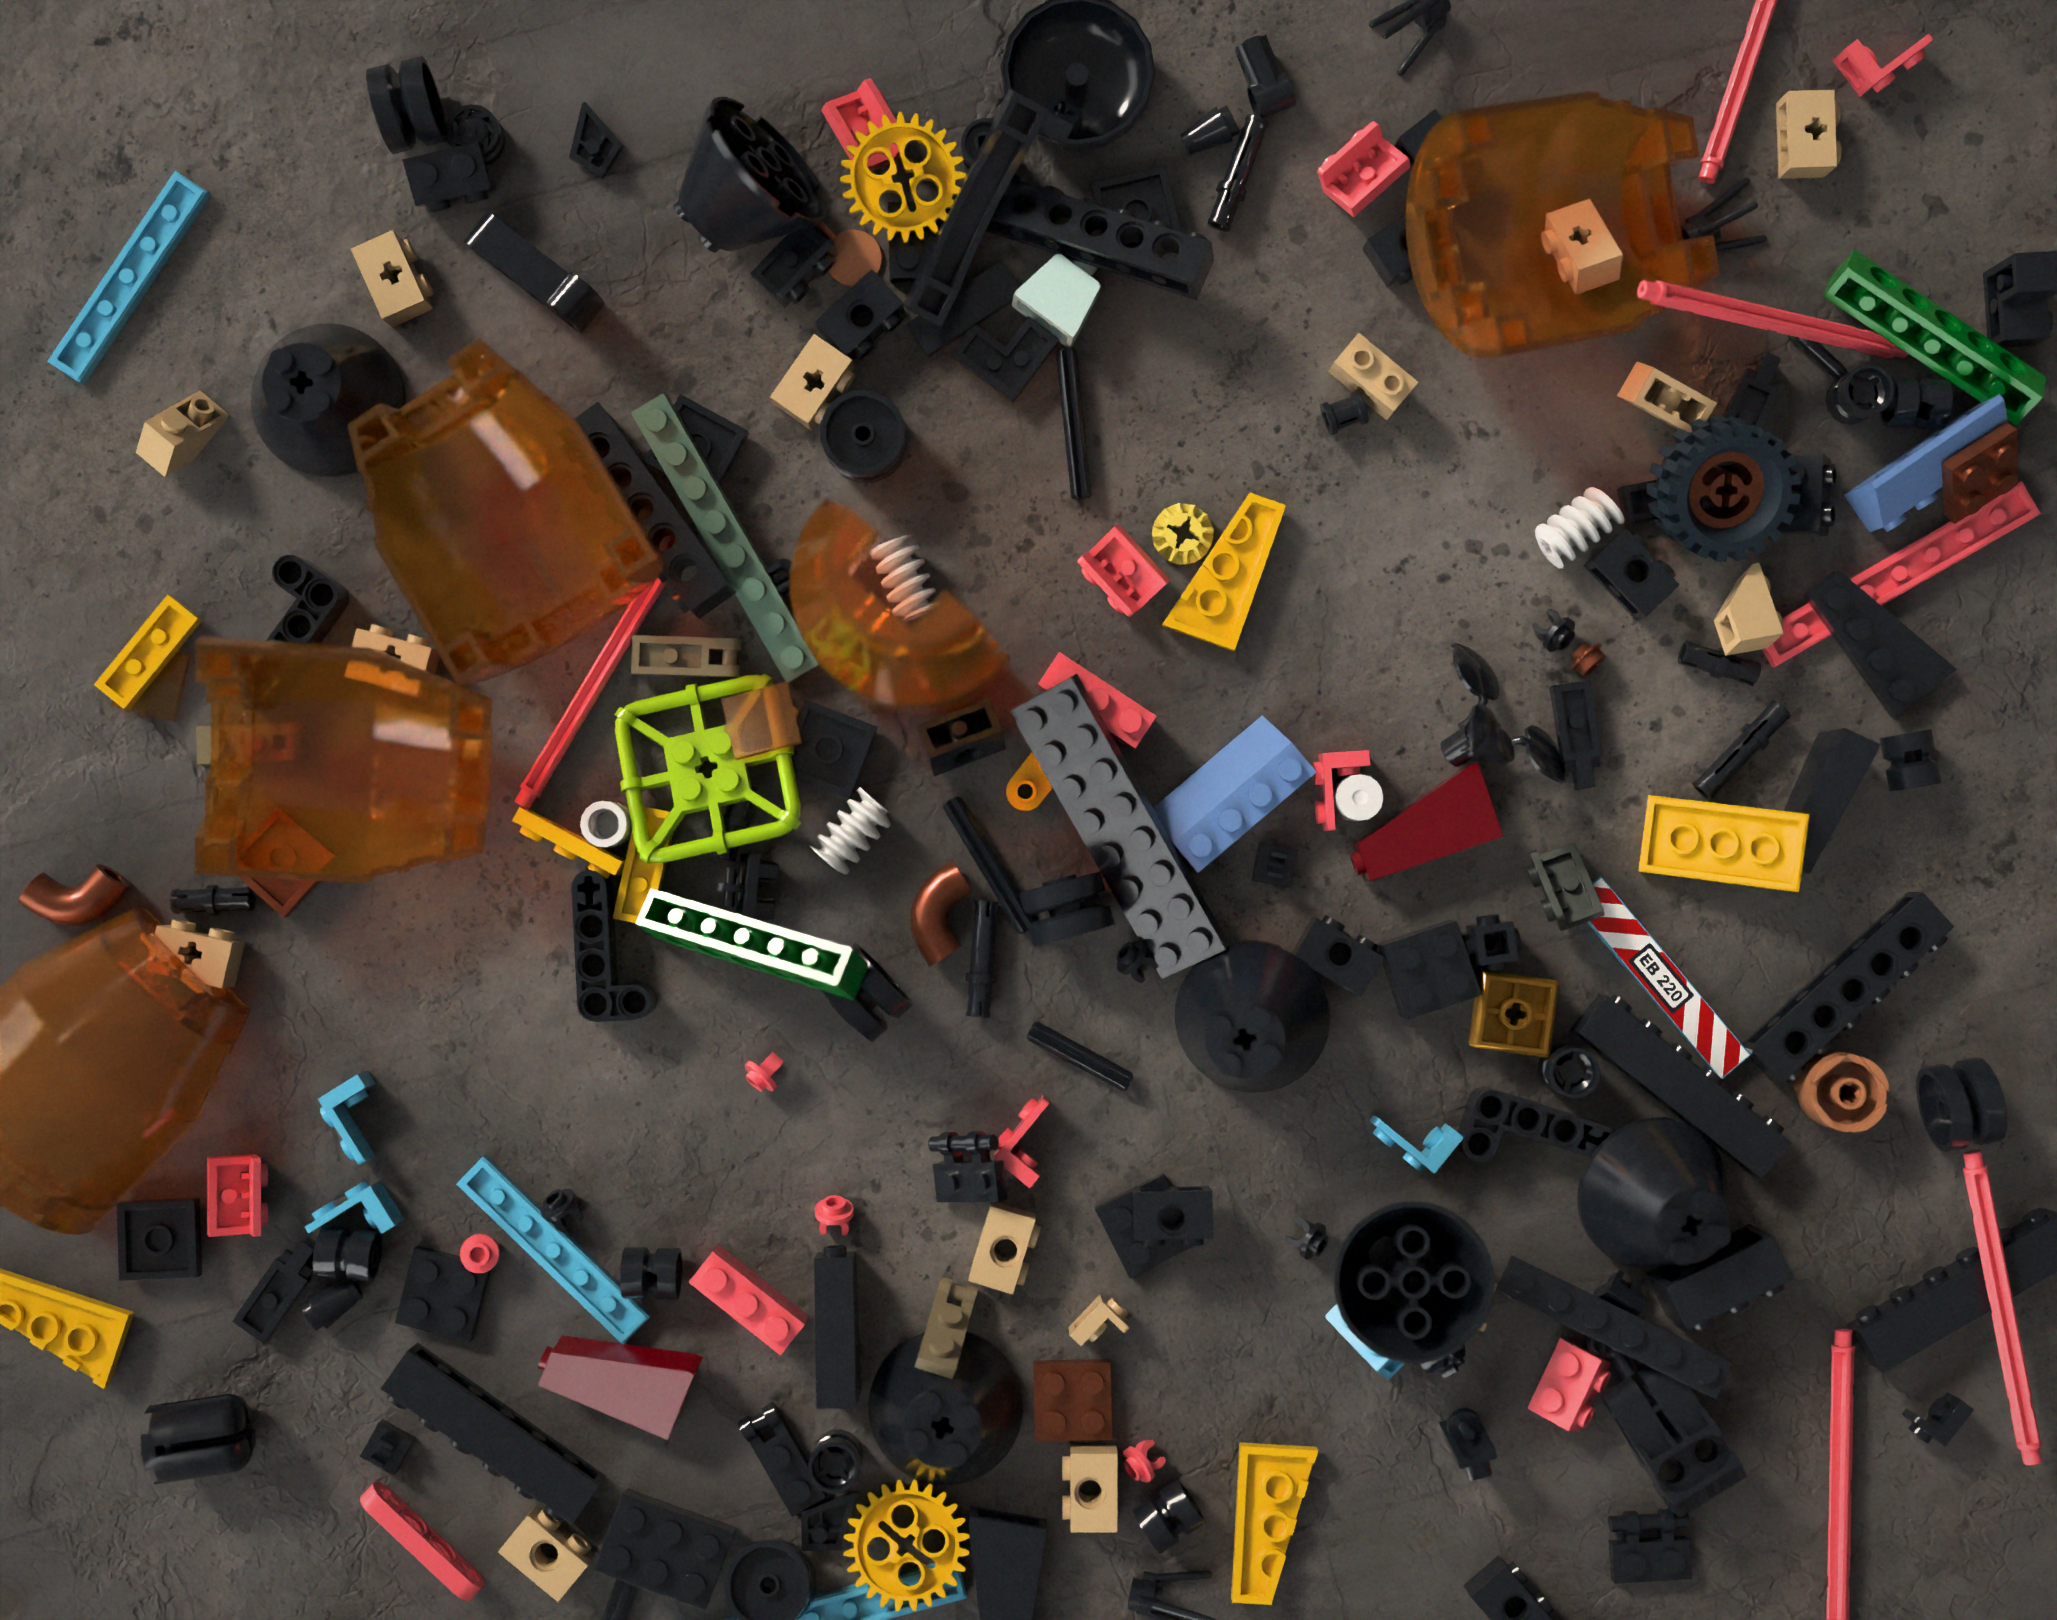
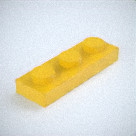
(148, 652)
(568, 843)
(637, 875)

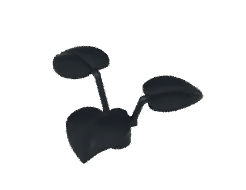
(1482, 733)

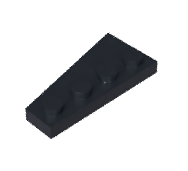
(1881, 648)

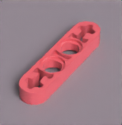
(422, 1541)

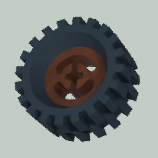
(1753, 499)

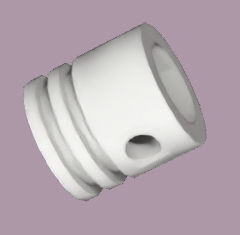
(1357, 797)
(606, 824)

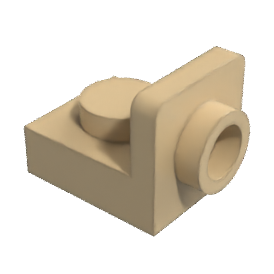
(1092, 1320)

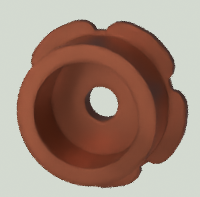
(1587, 658)

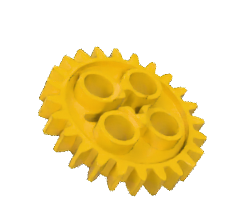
(869, 187)
(885, 1574)

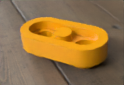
(1033, 775)

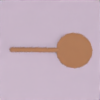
(855, 257)

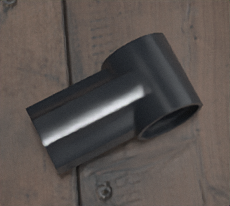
(1267, 87)

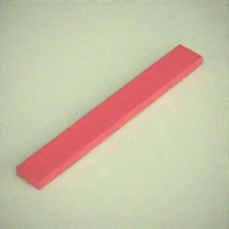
(1913, 566)

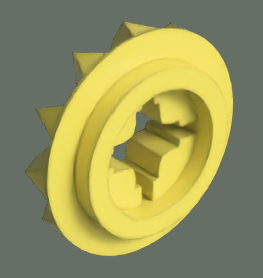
(1165, 539)

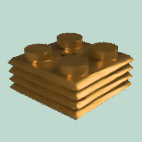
(1527, 1034)

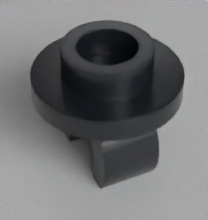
(780, 572)
(1557, 636)
(1131, 957)
(559, 1204)
(1312, 1242)

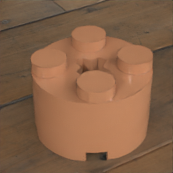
(1863, 1091)

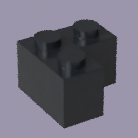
(2018, 297)

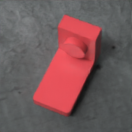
(1861, 68)
(1347, 764)
(1021, 1163)

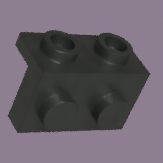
(1566, 886)

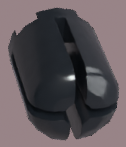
(198, 1438)

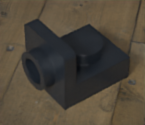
(1944, 1419)

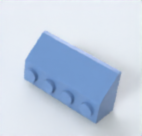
(1918, 472)
(1232, 793)

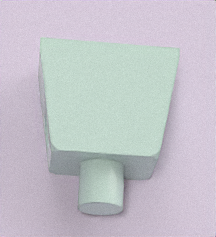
(1059, 297)

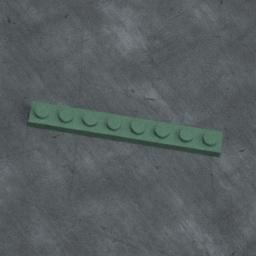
(724, 535)

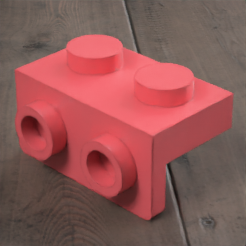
(852, 114)
(1362, 169)
(1123, 571)
(235, 1195)
(1570, 1386)

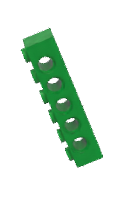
(1934, 335)
(752, 943)

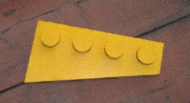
(1225, 584)
(68, 1324)
(1267, 1502)

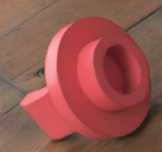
(761, 1075)
(834, 1211)
(480, 1253)
(1137, 1463)

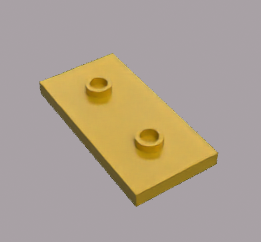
(1724, 843)

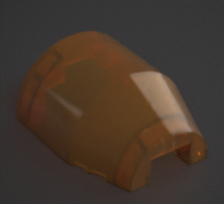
(1484, 201)
(498, 517)
(867, 648)
(337, 763)
(102, 1068)

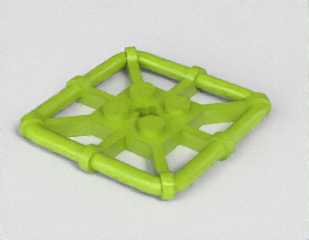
(691, 789)

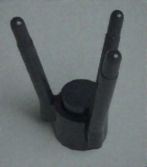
(1423, 13)
(1700, 226)
(1146, 1596)

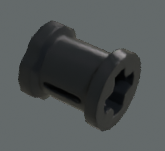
(1344, 413)

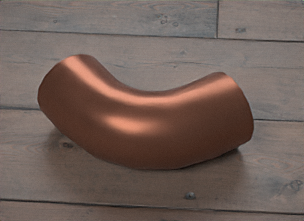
(75, 904)
(932, 909)

